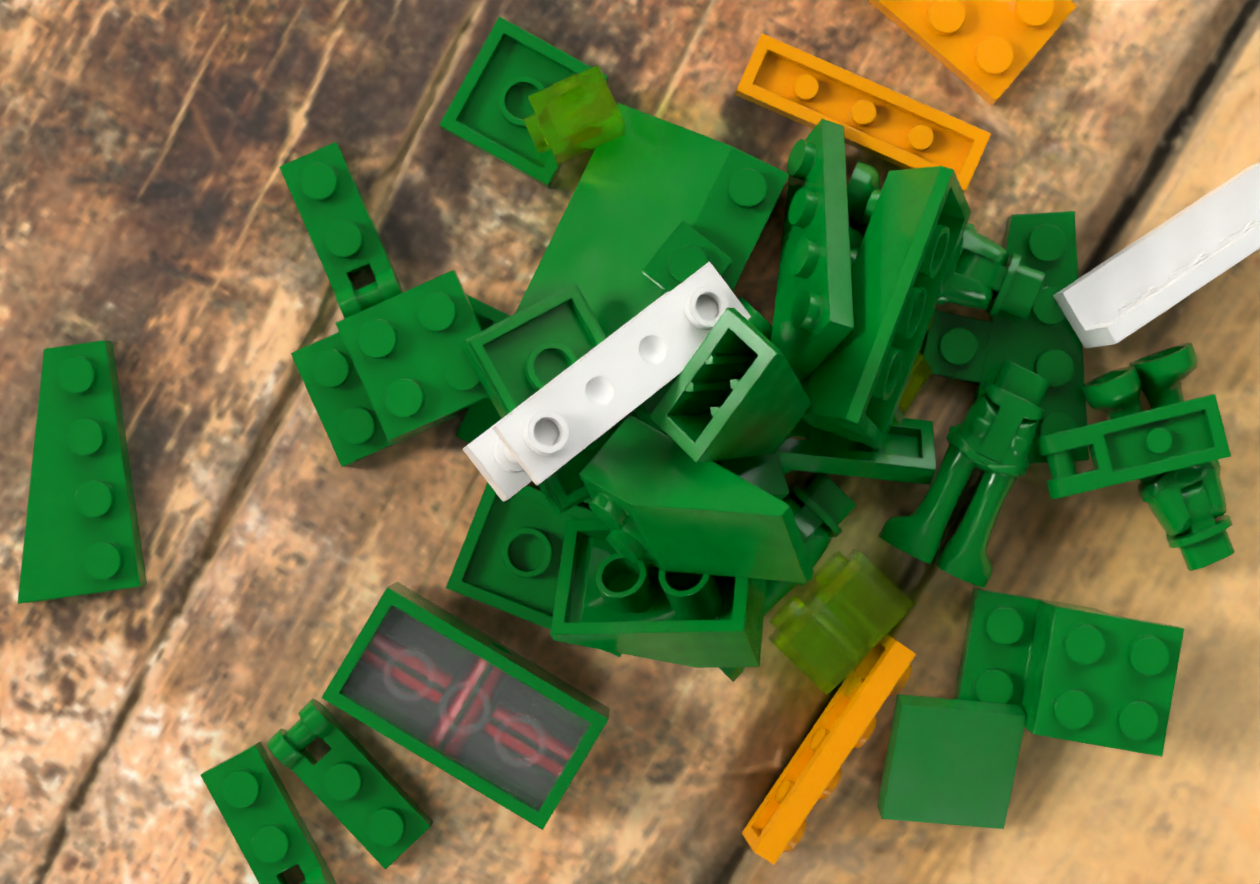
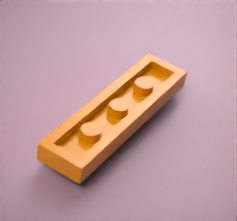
(871, 114)
(817, 762)

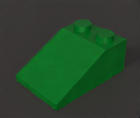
(689, 512)
(650, 611)

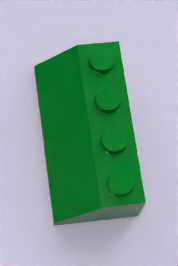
(894, 293)

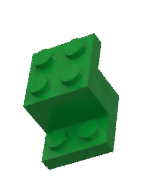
(393, 369)
(1071, 669)

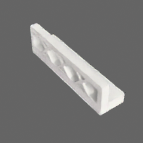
(1166, 263)

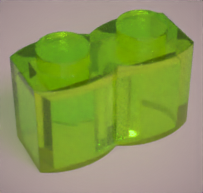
(839, 619)

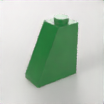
(732, 395)

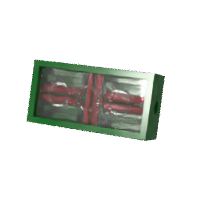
(467, 704)

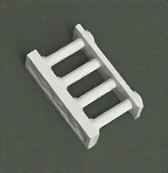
(602, 385)

